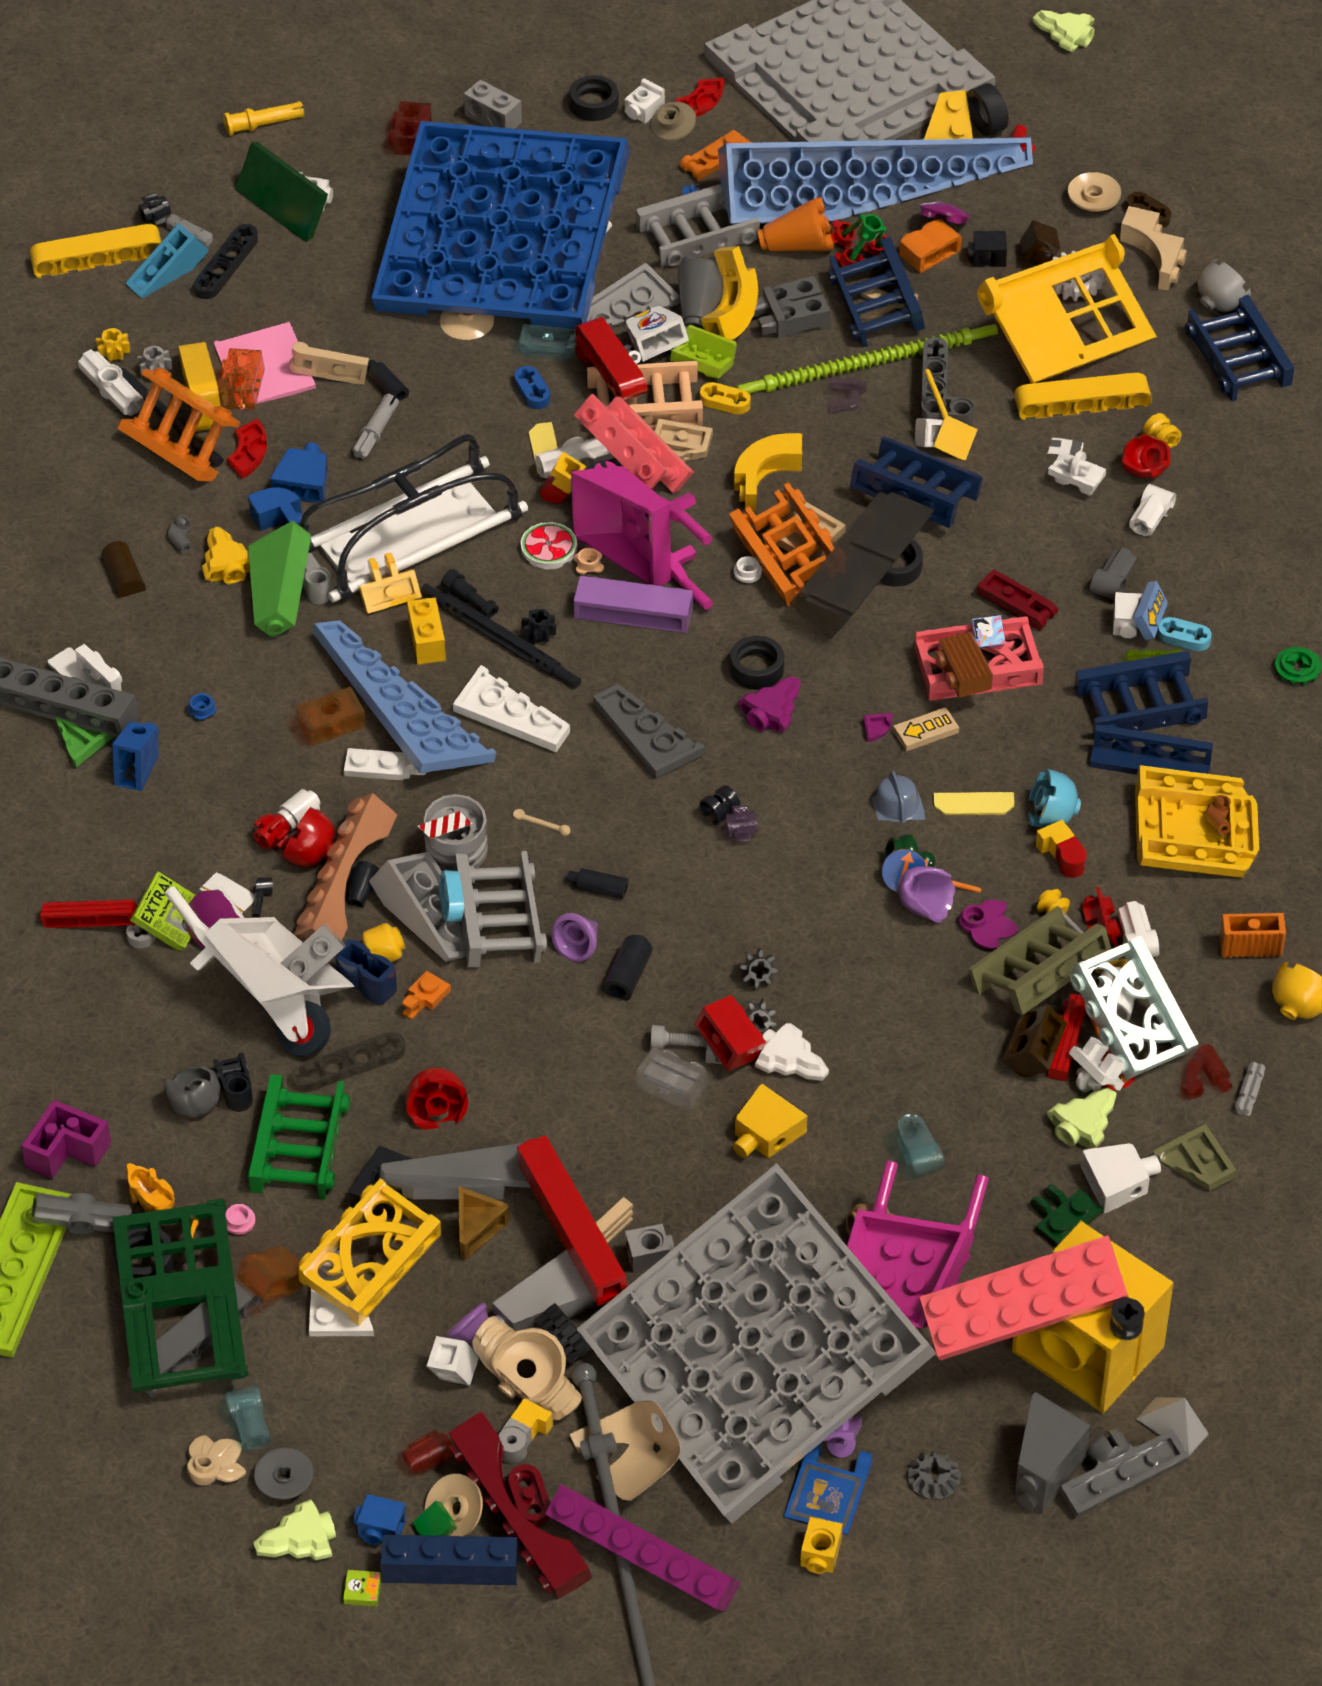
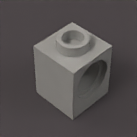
(647, 1237)

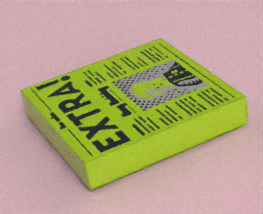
(158, 914)

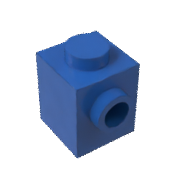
(379, 1518)

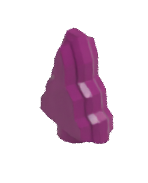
(771, 705)

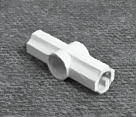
(111, 382)
(582, 450)

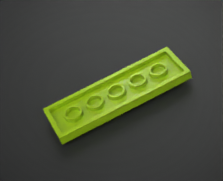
(25, 1260)

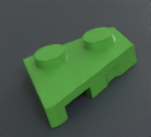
(80, 742)

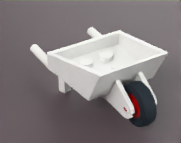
(253, 955)

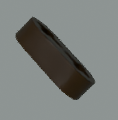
(1151, 205)

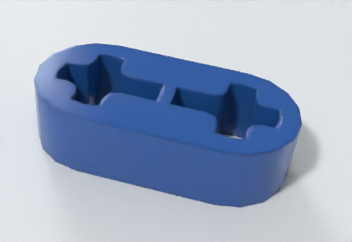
(537, 385)

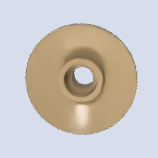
(1094, 191)
(465, 325)
(456, 1491)

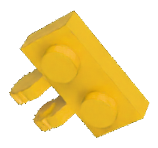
(389, 590)

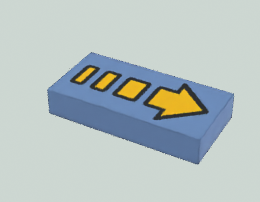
(1150, 610)

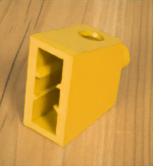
(767, 1124)

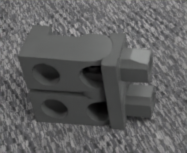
(792, 308)

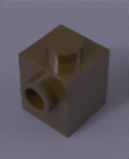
(1039, 243)

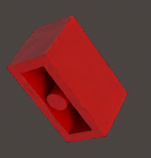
(730, 1033)

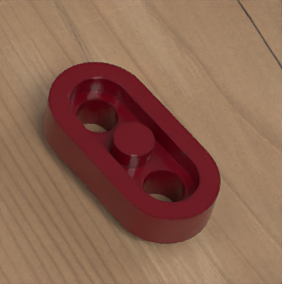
(529, 1497)

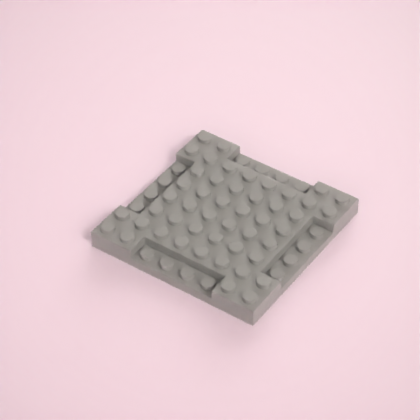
(845, 69)
(755, 1340)

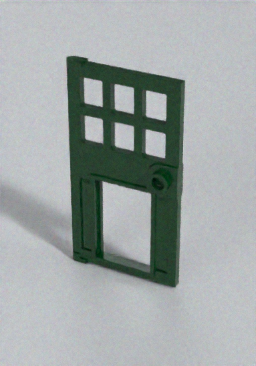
(179, 1288)

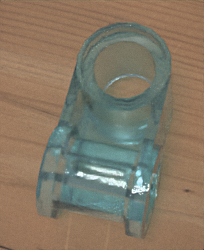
(918, 1145)

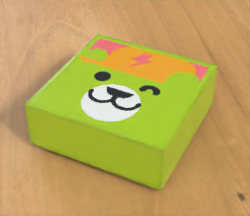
(362, 1588)

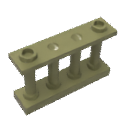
(1049, 975)

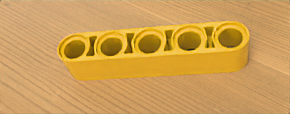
(94, 250)
(1082, 395)

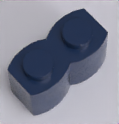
(367, 972)

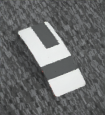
(1065, 445)

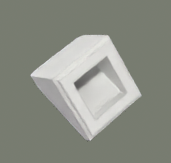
(927, 431)

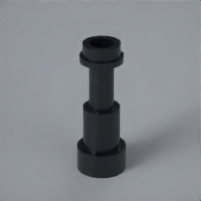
(455, 583)

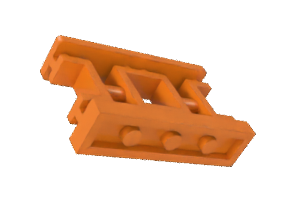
(770, 554)

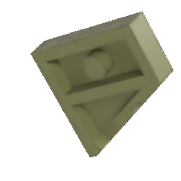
(1198, 1158)

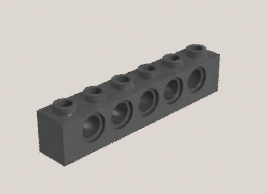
(66, 698)

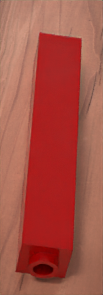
(571, 1219)

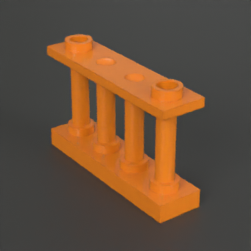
(159, 441)

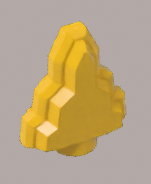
(225, 558)

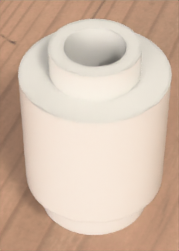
(297, 805)

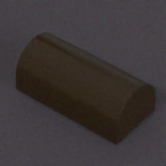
(122, 569)

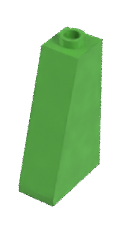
(278, 576)

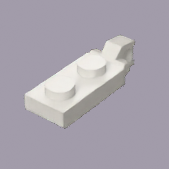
(378, 765)

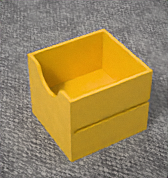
(1084, 1351)

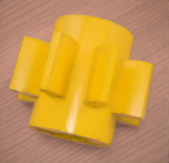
(113, 344)

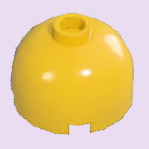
(1298, 991)

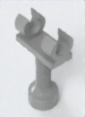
(661, 1037)

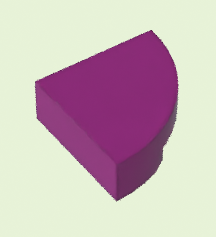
(877, 725)

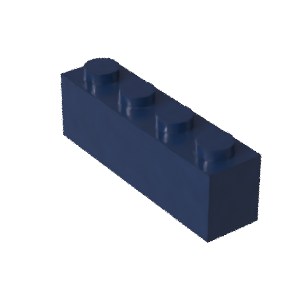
(449, 1560)

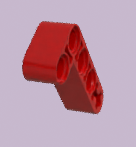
(600, 347)

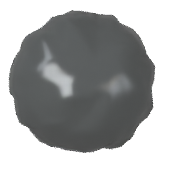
(193, 1091)

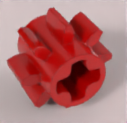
(271, 831)

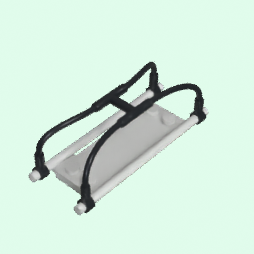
(414, 523)

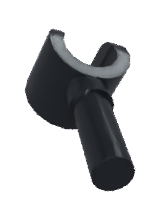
(263, 886)

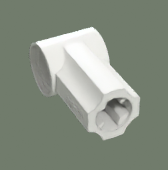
(1152, 508)
(1136, 924)

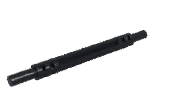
(501, 635)

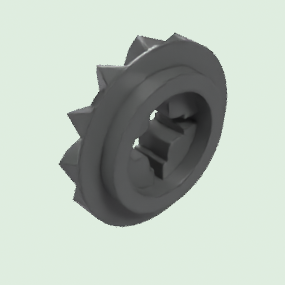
(921, 1479)

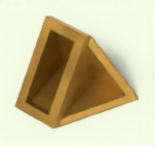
(479, 1220)

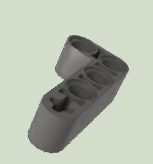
(936, 360)

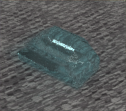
(547, 342)

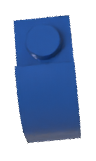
(274, 507)

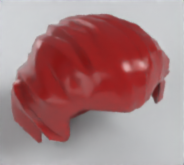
(1146, 456)

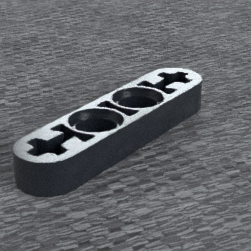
(221, 260)

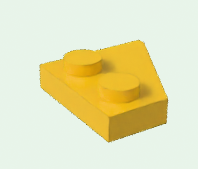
(950, 117)

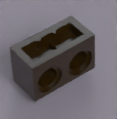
(1035, 1041)

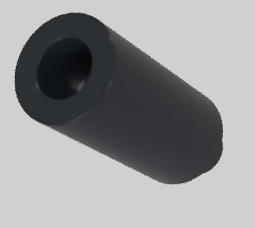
(386, 380)
(599, 882)

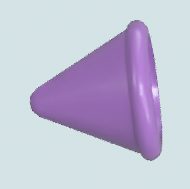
(574, 936)
(468, 1325)

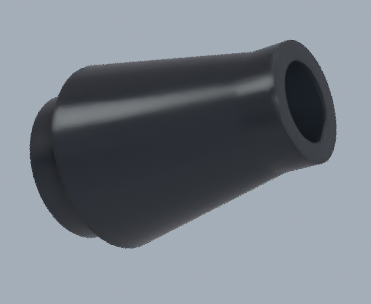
(359, 883)

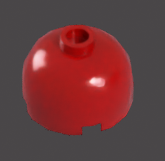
(310, 840)
(435, 1093)

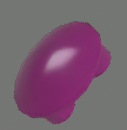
(936, 209)
(209, 908)

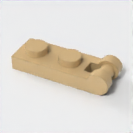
(328, 364)

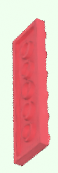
(1023, 1298)

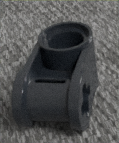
(234, 1082)

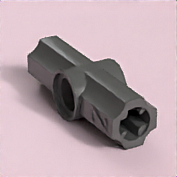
(77, 1212)

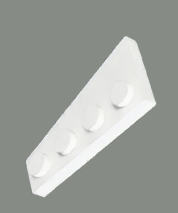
(500, 707)

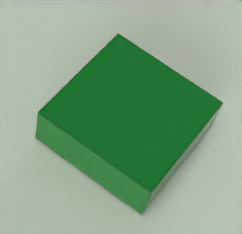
(435, 1521)

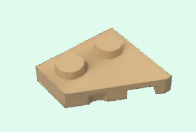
(686, 440)

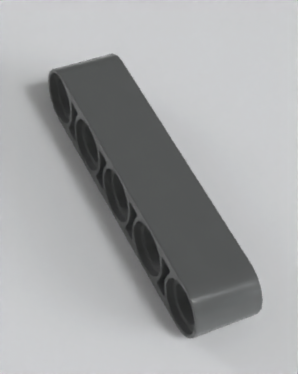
(192, 1335)

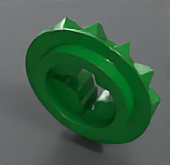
(1289, 657)

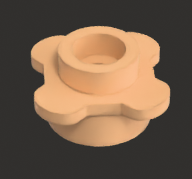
(588, 561)

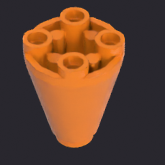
(799, 230)

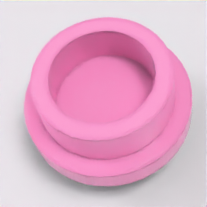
(239, 1219)

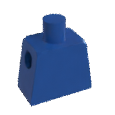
(303, 473)
(137, 741)

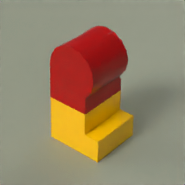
(558, 482)
(1064, 848)

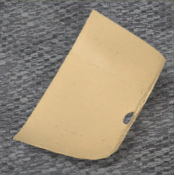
(639, 1464)

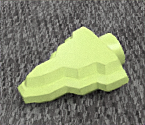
(1066, 28)
(1083, 1119)
(299, 1534)

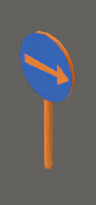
(905, 859)

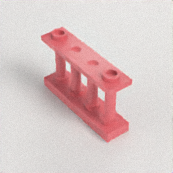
(634, 443)

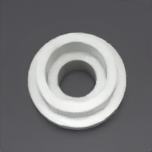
(747, 563)

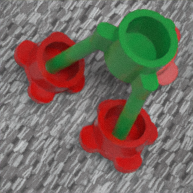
(869, 230)

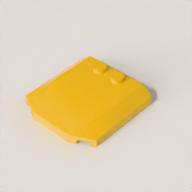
(1174, 824)

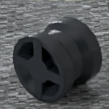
(1120, 1324)

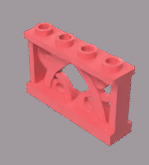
(1008, 675)

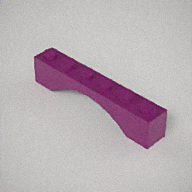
(643, 1548)

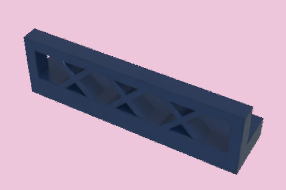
(1127, 758)

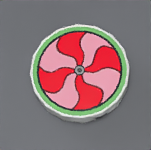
(548, 545)

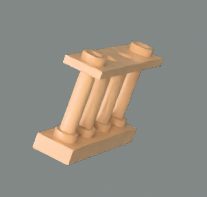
(656, 375)

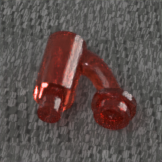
(1212, 1066)

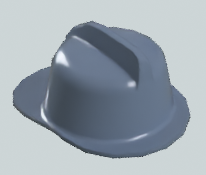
(898, 800)

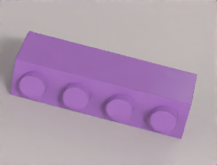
(633, 604)

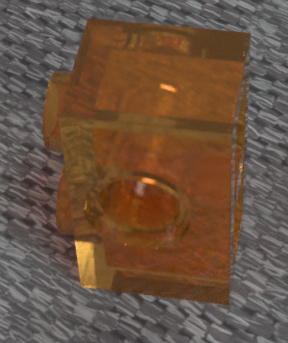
(331, 716)

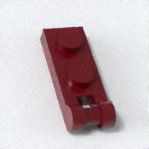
(1017, 599)

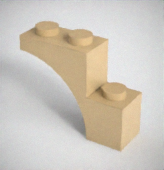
(1143, 231)

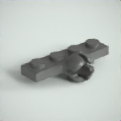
(1121, 1468)

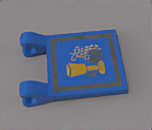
(827, 1490)

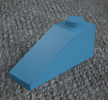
(169, 261)

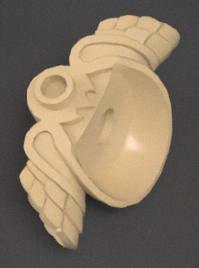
(503, 1348)

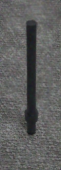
(178, 424)

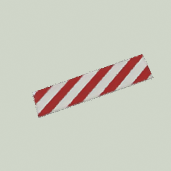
(445, 824)

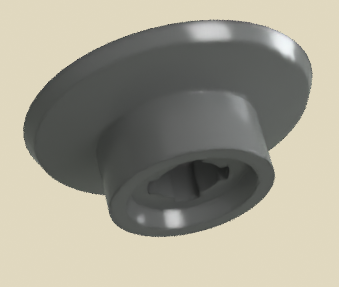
(283, 1463)

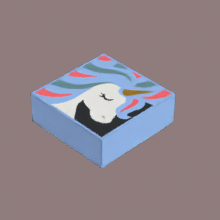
(988, 631)

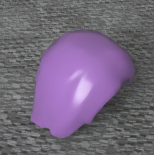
(927, 892)

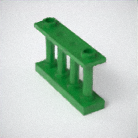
(273, 1121)

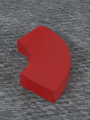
(704, 96)
(250, 449)

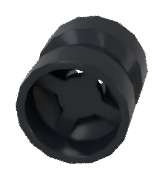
(719, 803)

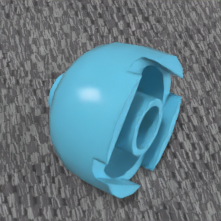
(1055, 796)

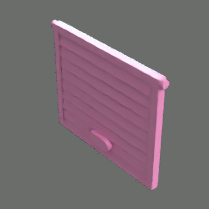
(276, 348)

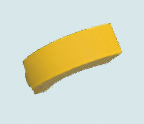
(738, 296)
(764, 457)

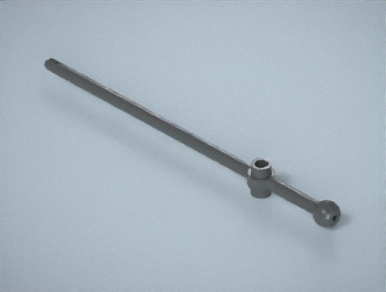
(599, 1447)

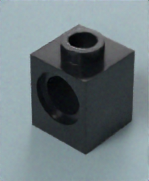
(988, 248)

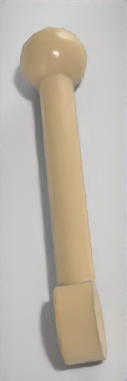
(520, 814)

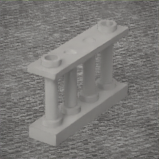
(688, 206)
(473, 921)

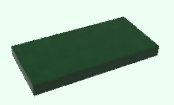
(281, 191)

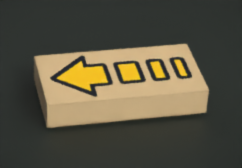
(926, 729)

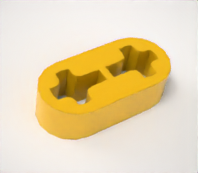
(725, 398)

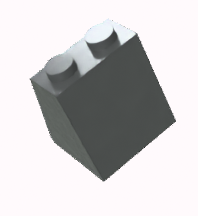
(1050, 1452)

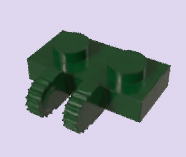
(1064, 1219)

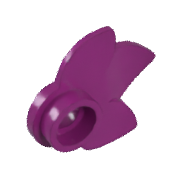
(990, 924)

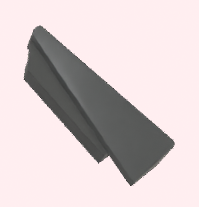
(440, 1175)

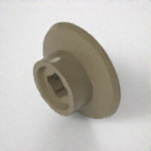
(677, 128)

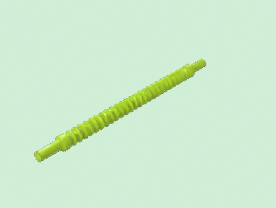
(770, 383)

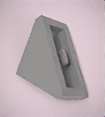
(1174, 1414)

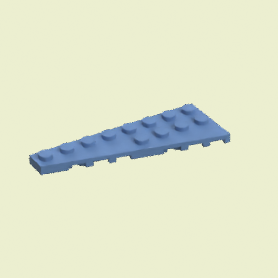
(405, 710)

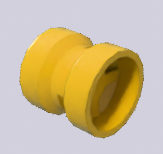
(1160, 428)

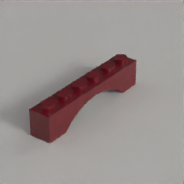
(555, 1557)

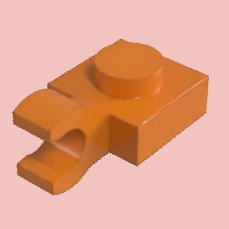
(427, 992)

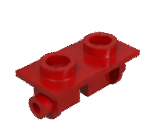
(1099, 910)

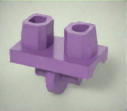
(843, 1440)

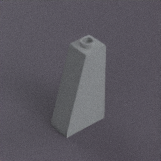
(553, 1283)

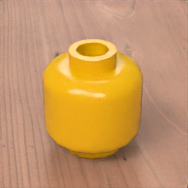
(384, 941)

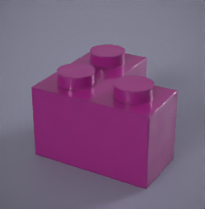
(65, 1133)

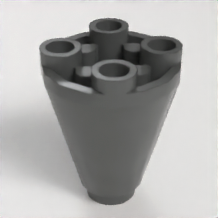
(699, 288)

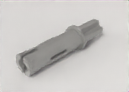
(371, 433)

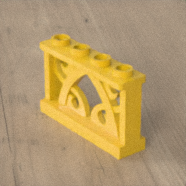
(369, 1293)

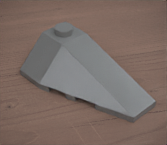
(411, 892)

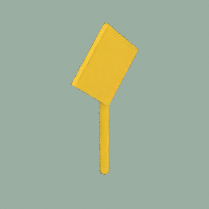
(954, 436)

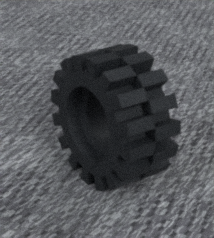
(558, 1324)

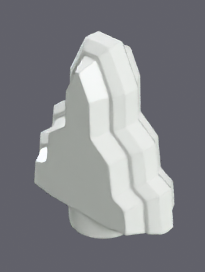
(790, 1054)

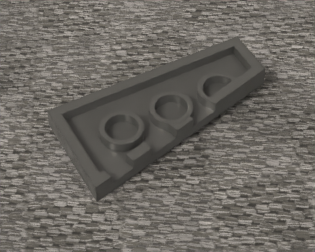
(647, 733)

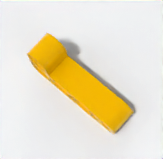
(199, 377)

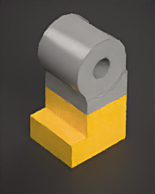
(522, 1428)

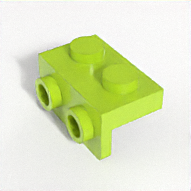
(712, 352)

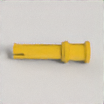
(251, 119)

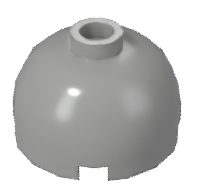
(1221, 287)

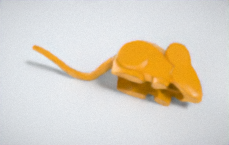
(150, 1191)

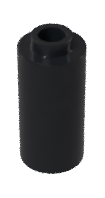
(628, 967)

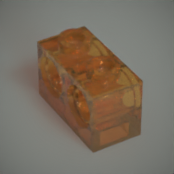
(241, 378)

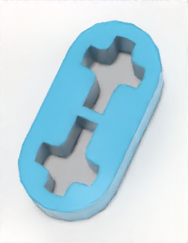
(1184, 634)
(451, 896)

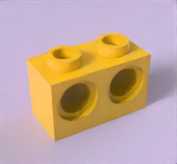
(426, 630)

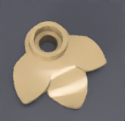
(214, 1460)

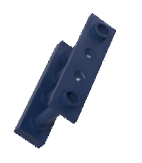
(894, 276)
(1256, 332)
(936, 472)
(1146, 673)

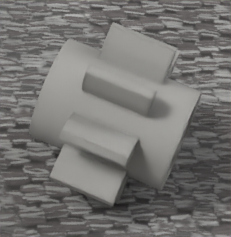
(154, 357)

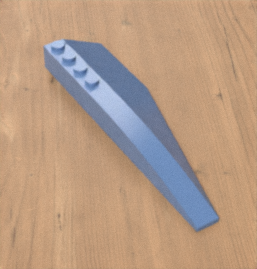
(854, 175)

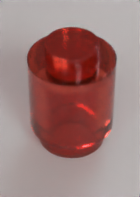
(427, 1451)

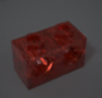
(406, 125)

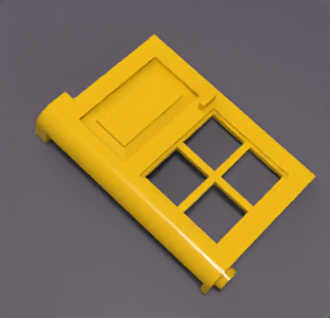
(1041, 327)

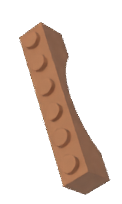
(366, 823)

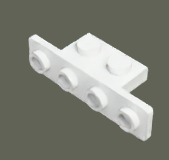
(85, 666)

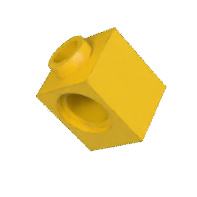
(821, 1534)

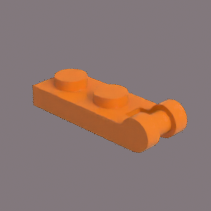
(709, 156)

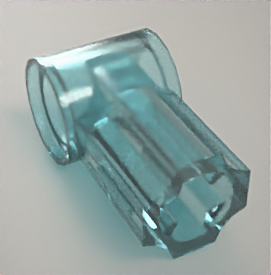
(247, 1412)

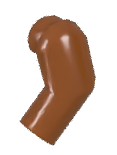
(1217, 814)

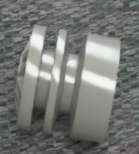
(466, 840)

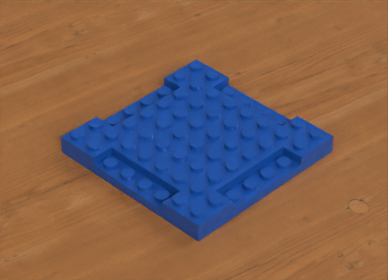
(501, 223)

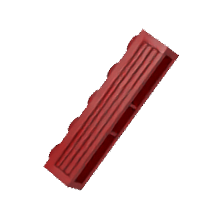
(88, 913)
(1074, 1016)

